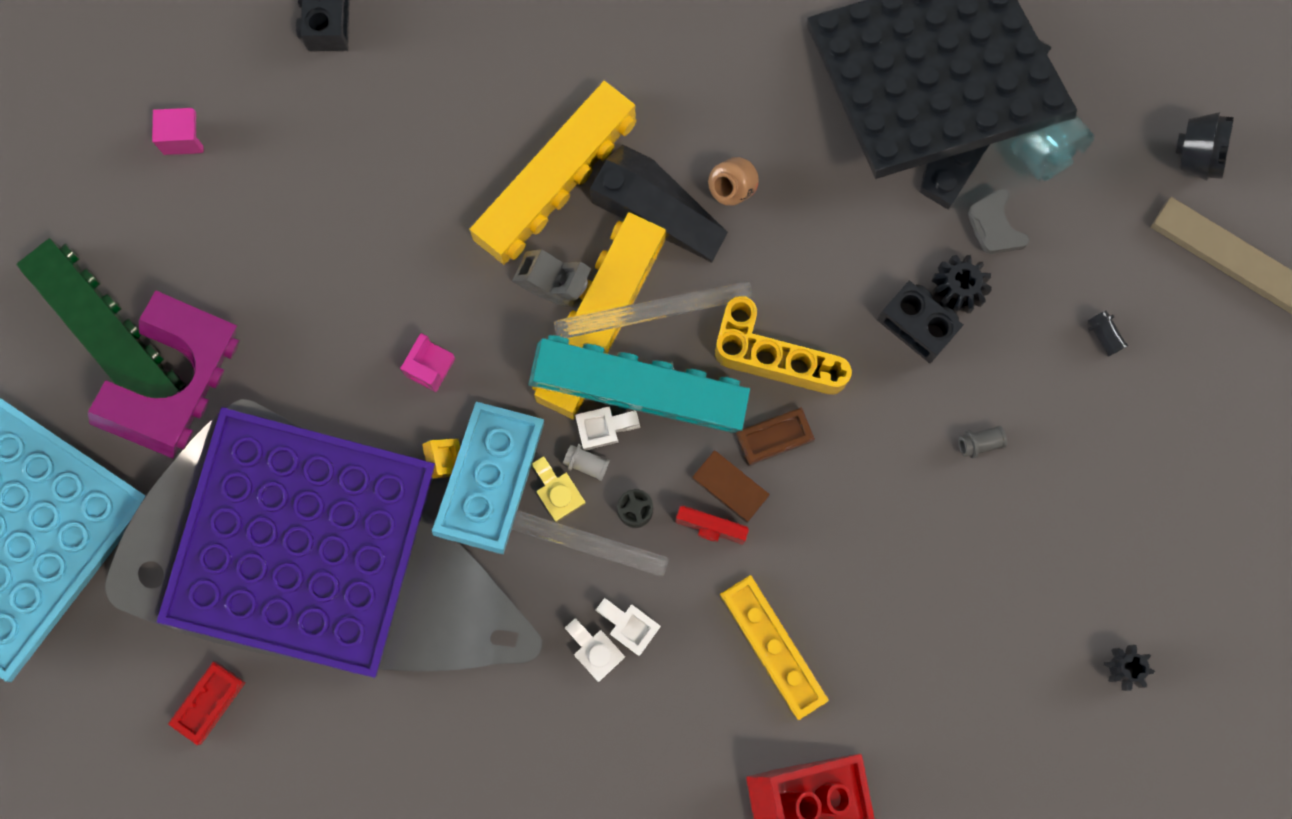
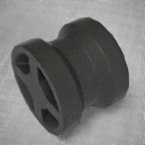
(633, 502)

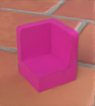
(175, 131)
(427, 363)

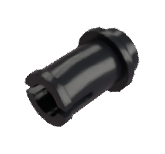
(1107, 332)

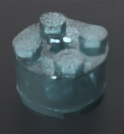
(1051, 148)

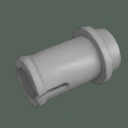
(585, 462)

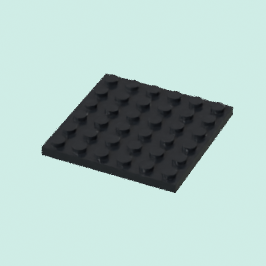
(937, 77)

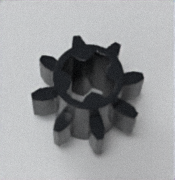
(1137, 661)

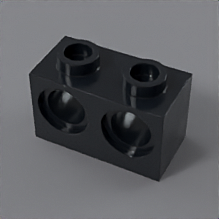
(320, 13)
(914, 328)

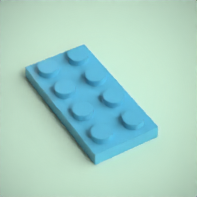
(488, 478)

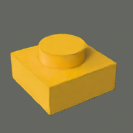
(443, 454)

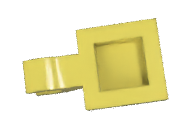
(559, 493)

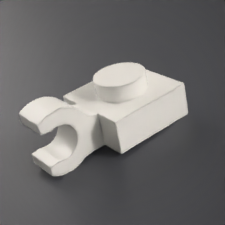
(599, 427)
(632, 627)
(597, 652)

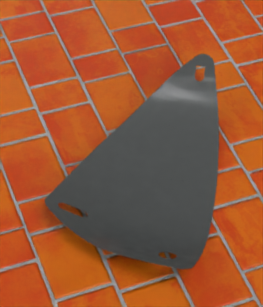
(442, 609)

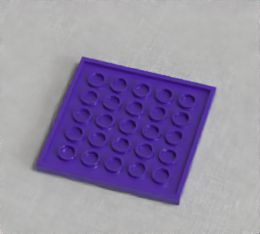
(297, 543)

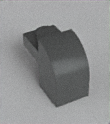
(552, 278)

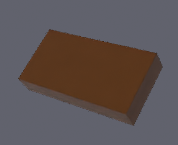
(775, 436)
(730, 486)

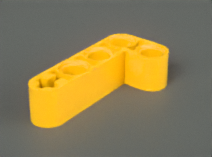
(783, 354)

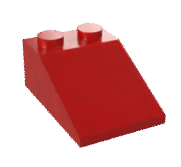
(813, 791)

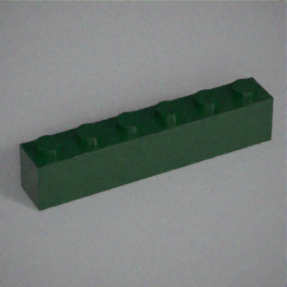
(97, 322)

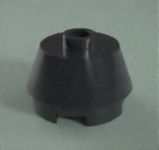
(1205, 145)

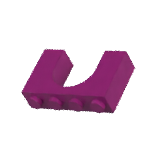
(165, 422)

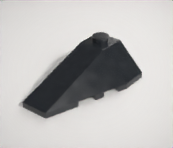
(642, 187)

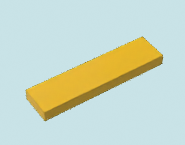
(774, 647)

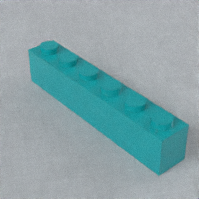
(639, 385)

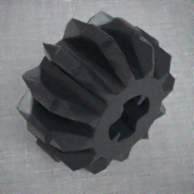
(972, 279)

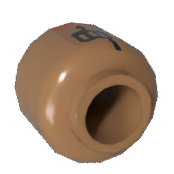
(733, 181)

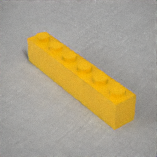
(554, 173)
(615, 285)

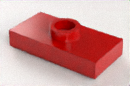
(711, 526)
(206, 703)

